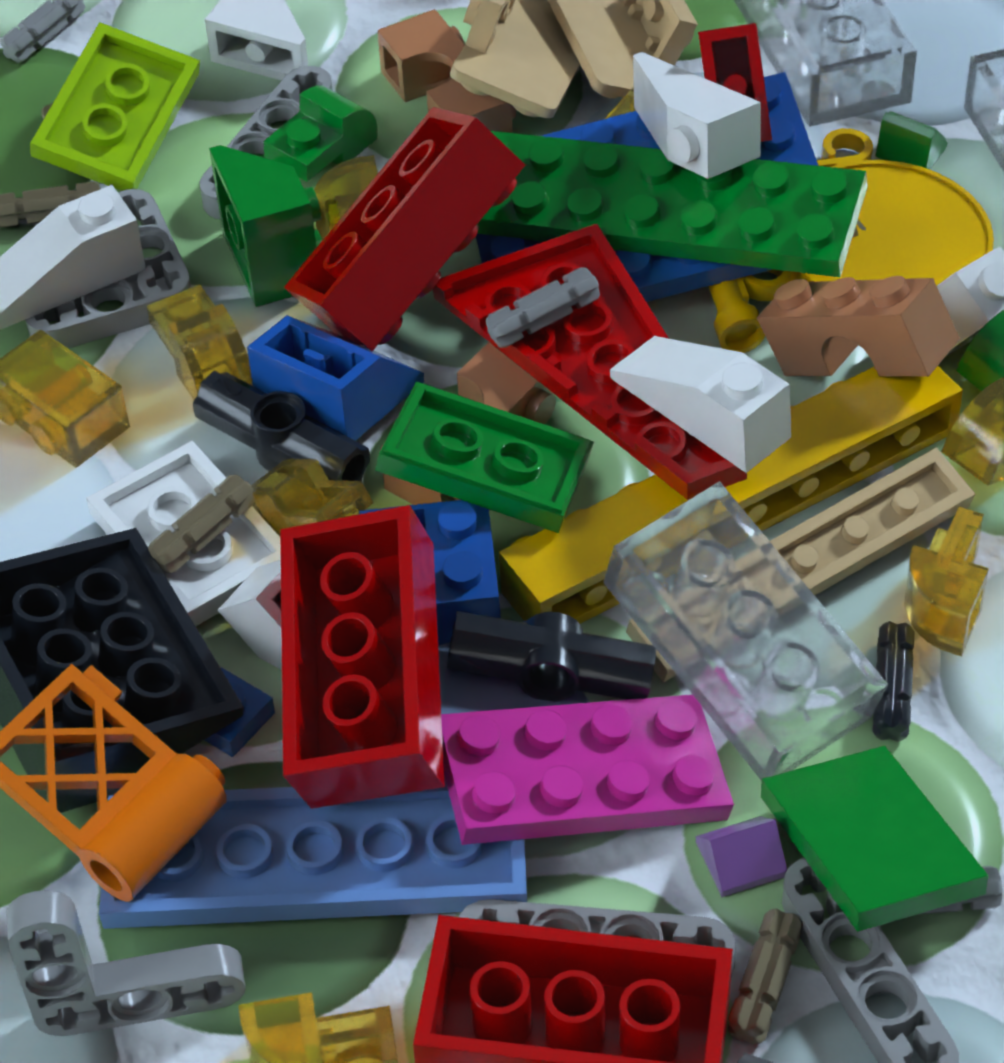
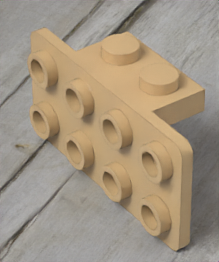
(612, 31)
(516, 55)

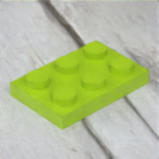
(115, 108)

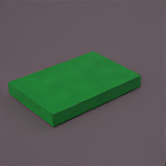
(485, 456)
(873, 838)

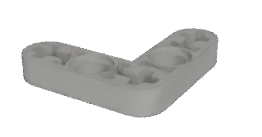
(133, 291)
(77, 997)

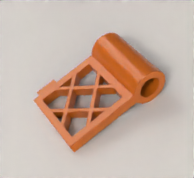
(149, 814)

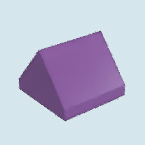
(743, 855)

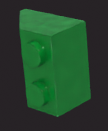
(264, 220)

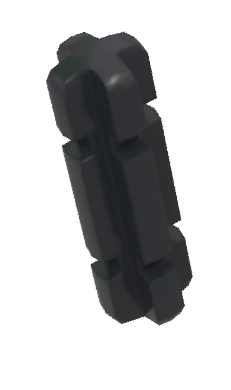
(895, 665)

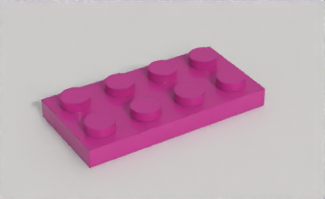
(582, 769)

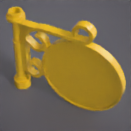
(913, 225)

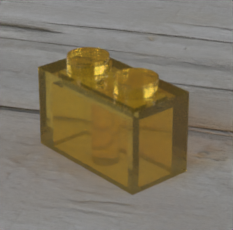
(60, 399)

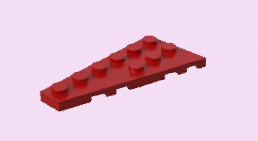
(580, 349)

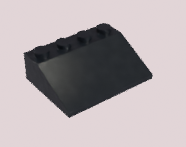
(116, 611)

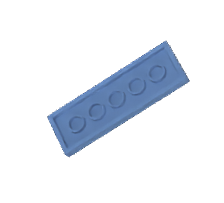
(283, 861)

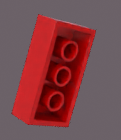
(406, 227)
(360, 658)
(569, 997)

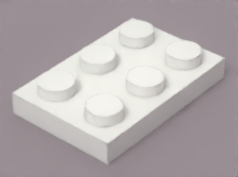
(162, 494)

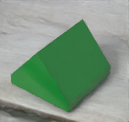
(909, 141)

